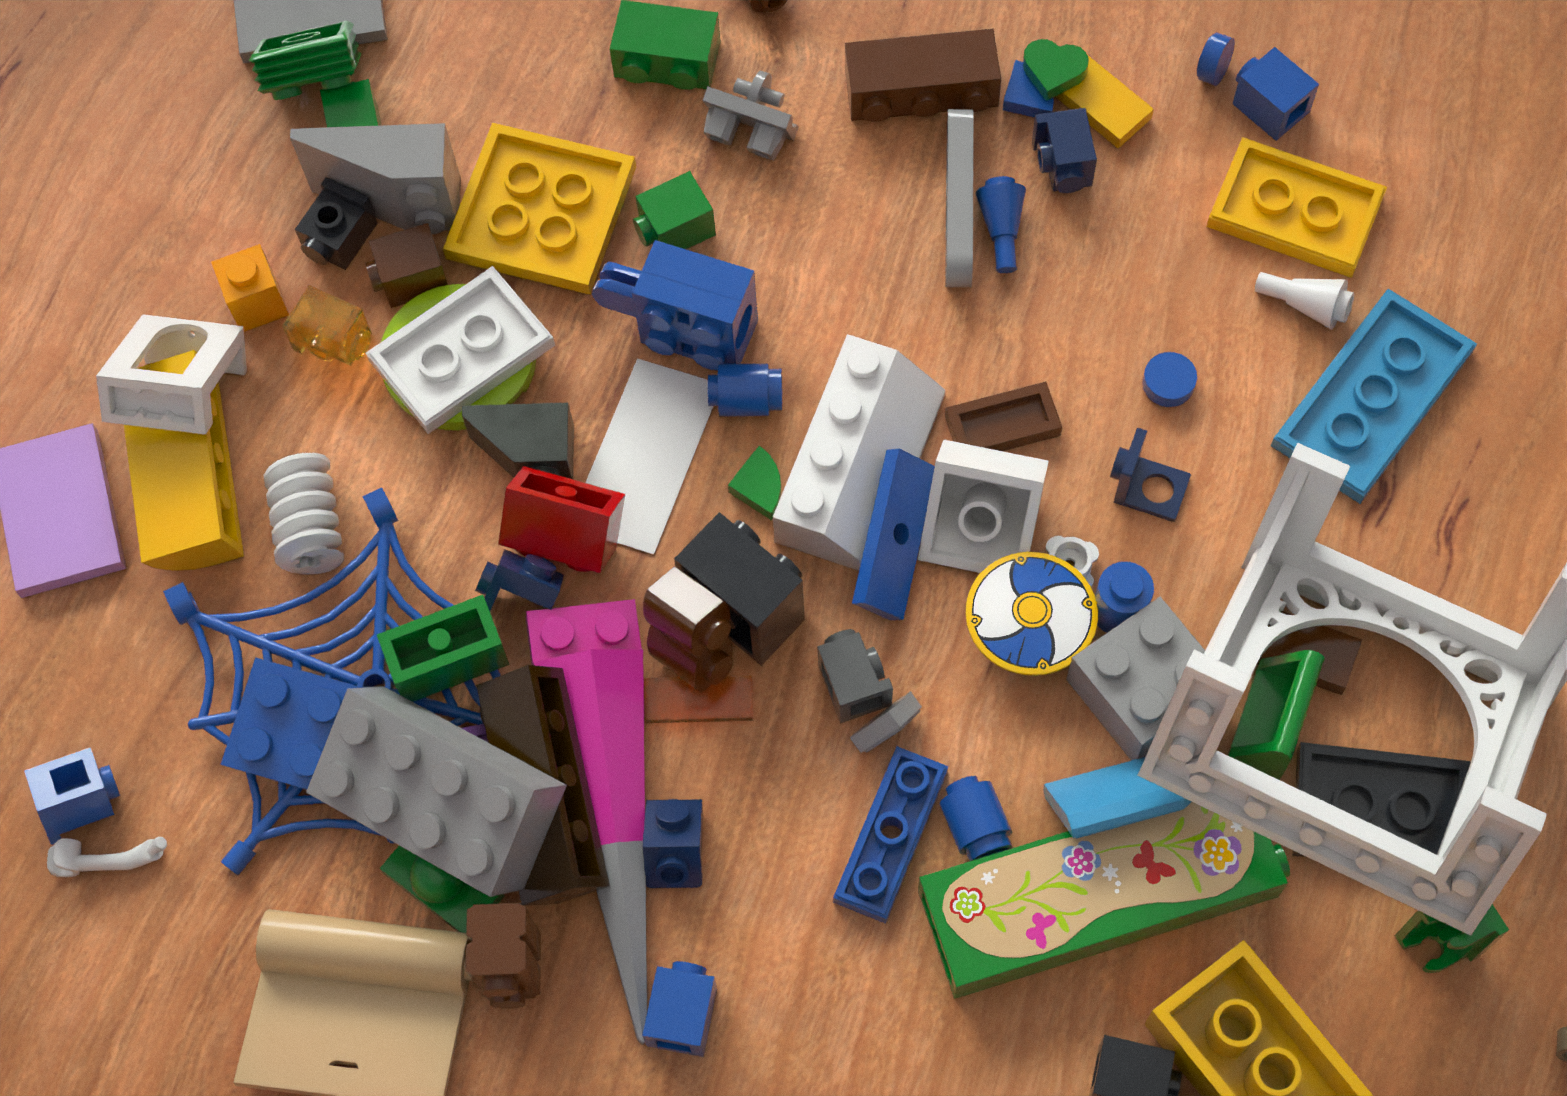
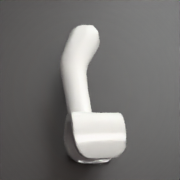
(66, 859)

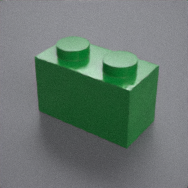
(665, 45)
(443, 649)

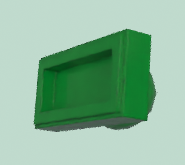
(435, 888)

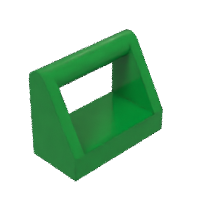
(1276, 711)

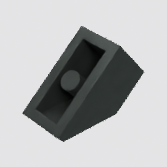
(524, 435)

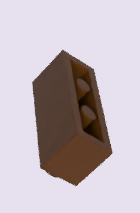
(922, 75)

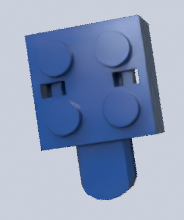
(685, 304)

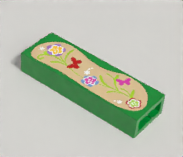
(1093, 894)

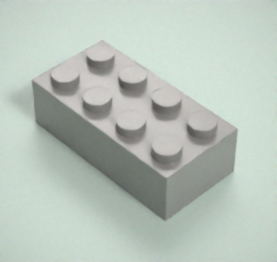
(436, 790)

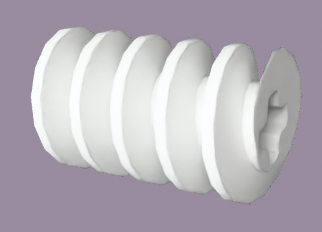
(303, 514)

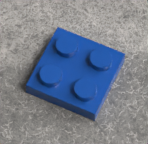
(283, 723)

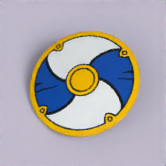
(1031, 613)

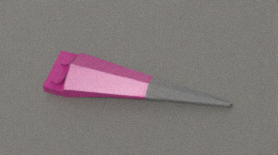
(605, 687)

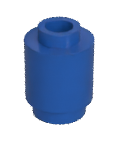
(745, 390)
(976, 818)

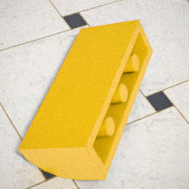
(183, 489)

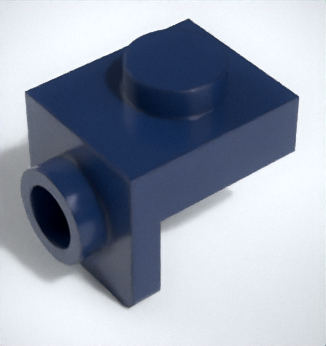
(526, 577)
(673, 843)

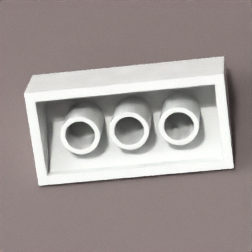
(868, 406)

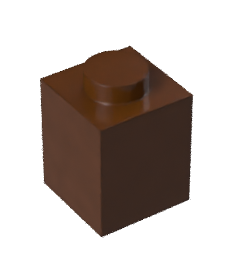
(405, 264)

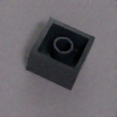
(758, 588)

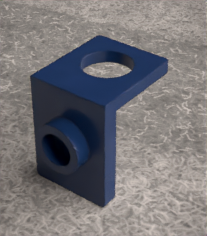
(1134, 471)

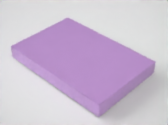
(58, 511)

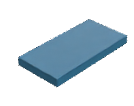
(1377, 391)

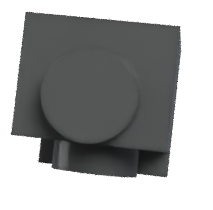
(853, 676)

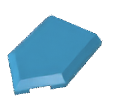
(1109, 799)

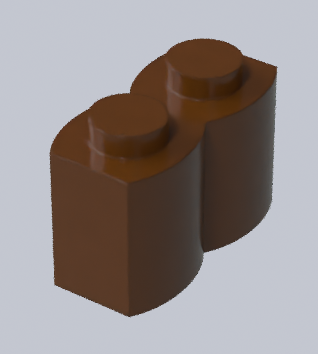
(688, 629)

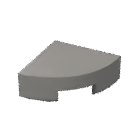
(886, 723)

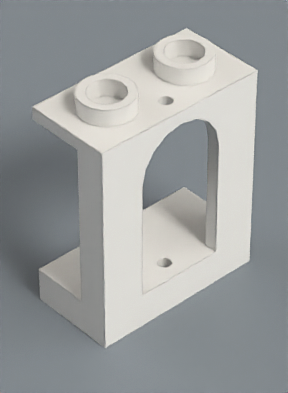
(166, 398)

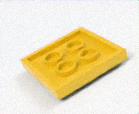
(540, 208)

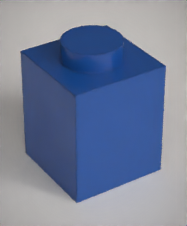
(1274, 93)
(680, 1009)

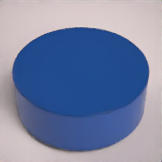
(1215, 58)
(1169, 379)

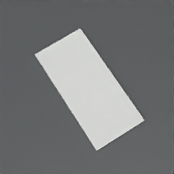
(651, 448)

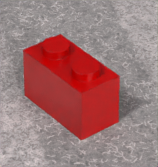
(561, 519)

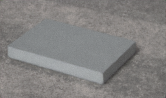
(274, 18)

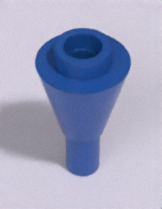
(1002, 207)

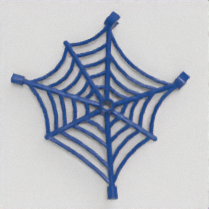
(187, 611)

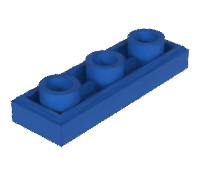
(894, 535)
(879, 862)

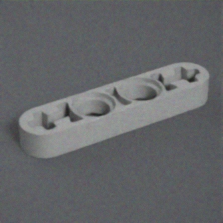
(959, 198)

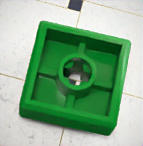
(304, 58)

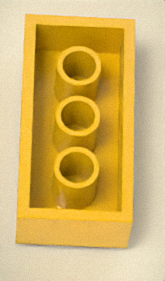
(1247, 1036)

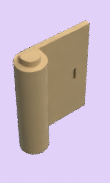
(353, 998)

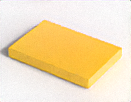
(1296, 207)

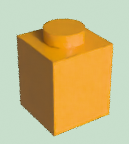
(250, 288)

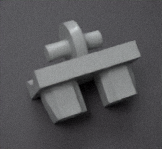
(769, 124)

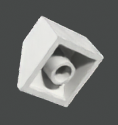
(980, 506)

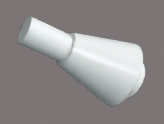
(1317, 298)

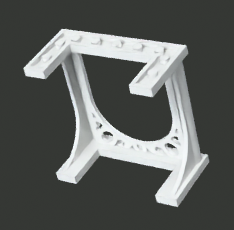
(1527, 671)

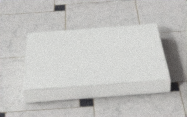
(460, 349)

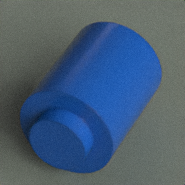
(1121, 593)

